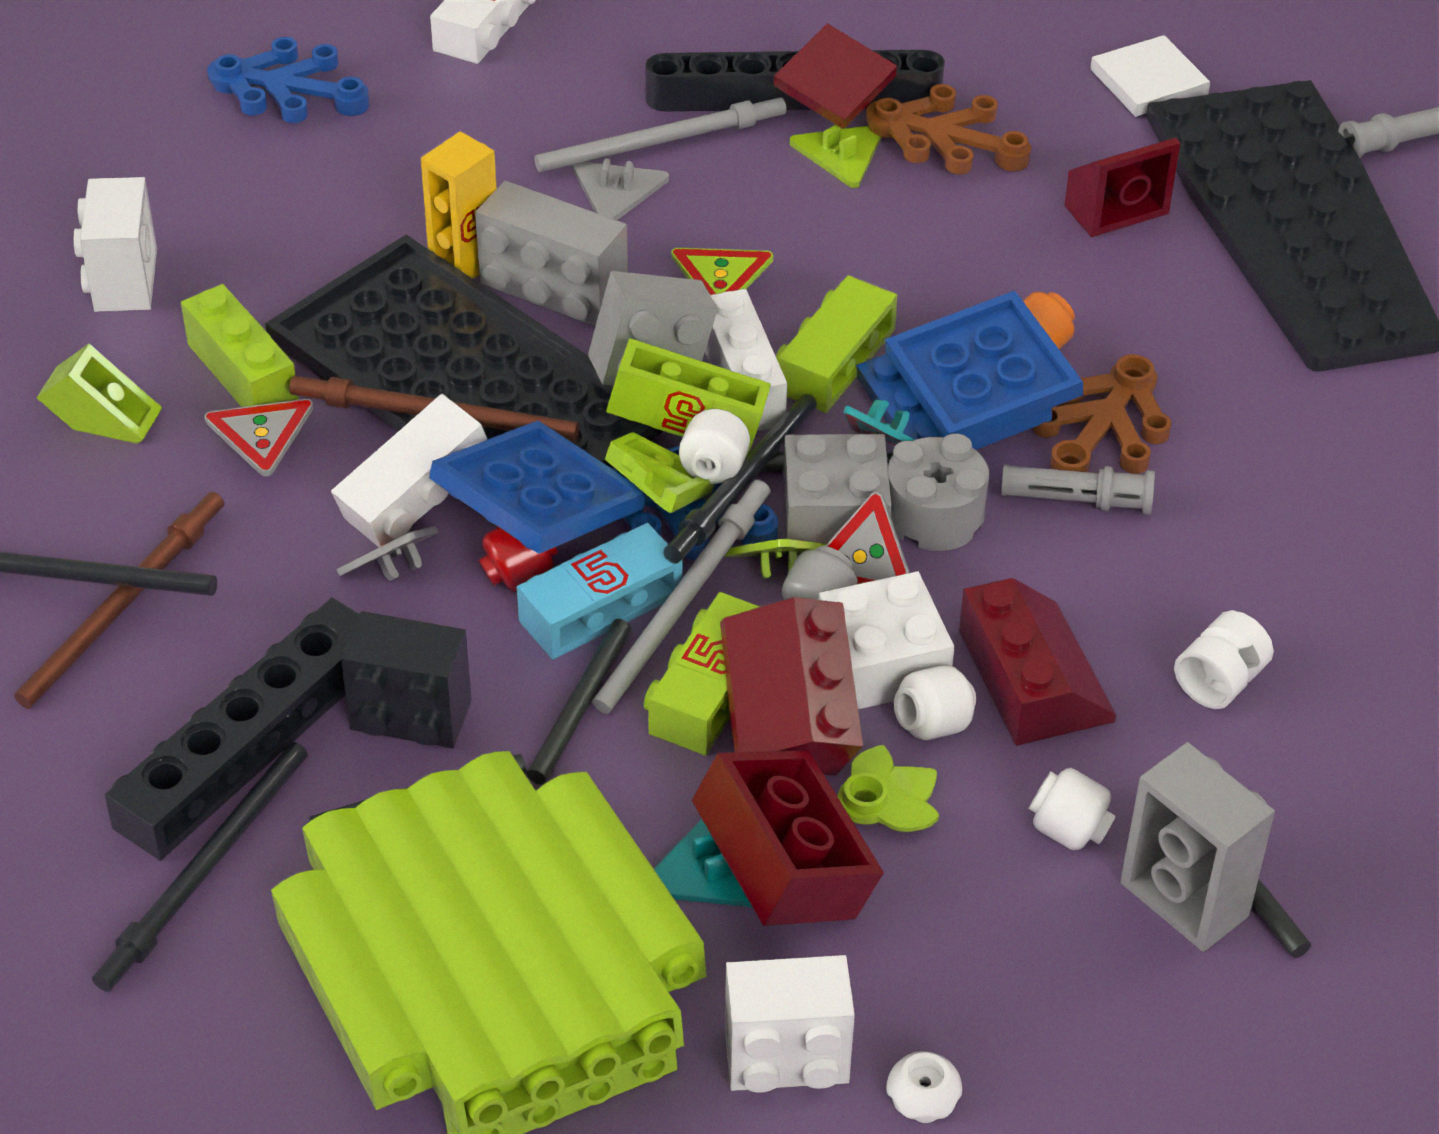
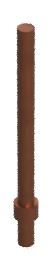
(342, 393)
(181, 535)

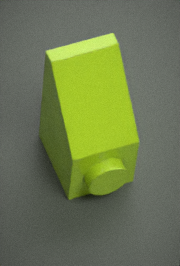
(98, 398)

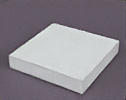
(1149, 74)

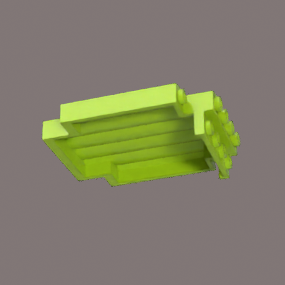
(491, 946)

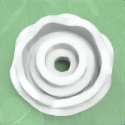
(922, 1102)

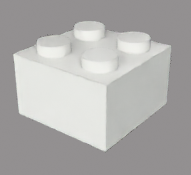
(116, 244)
(891, 634)
(788, 1023)

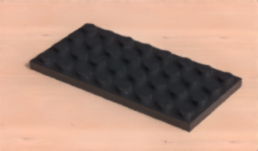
(431, 330)

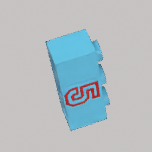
(596, 588)

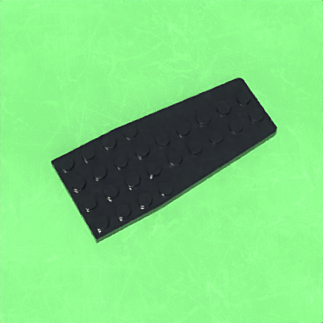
(1300, 222)

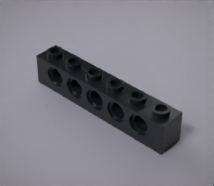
(234, 734)

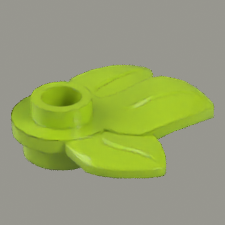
(893, 793)

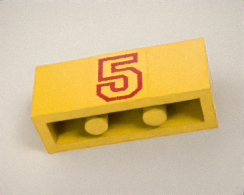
(455, 184)

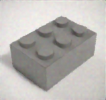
(548, 250)
(1196, 846)

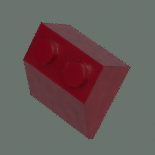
(1123, 188)

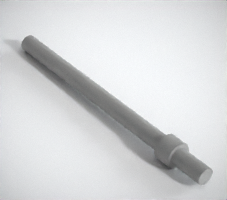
(739, 116)
(732, 526)

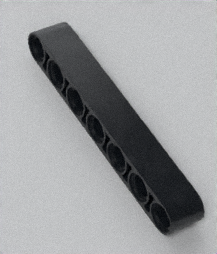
(724, 78)

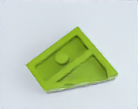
(656, 472)

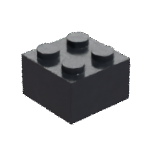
(407, 679)

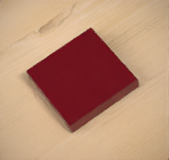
(835, 76)

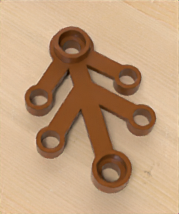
(895, 120)
(1129, 378)

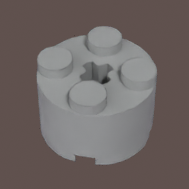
(938, 491)

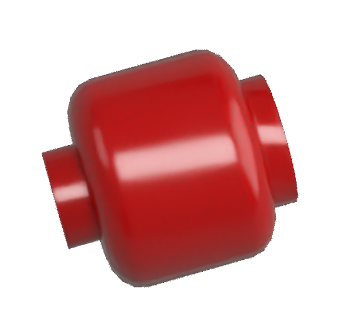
(511, 561)

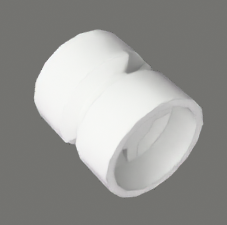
(1223, 659)

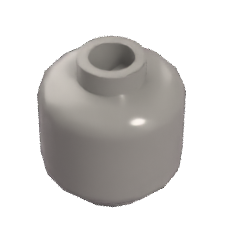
(818, 572)

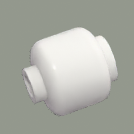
(714, 445)
(935, 702)
(1072, 809)

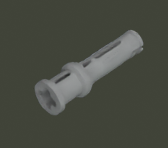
(1386, 131)
(1103, 488)

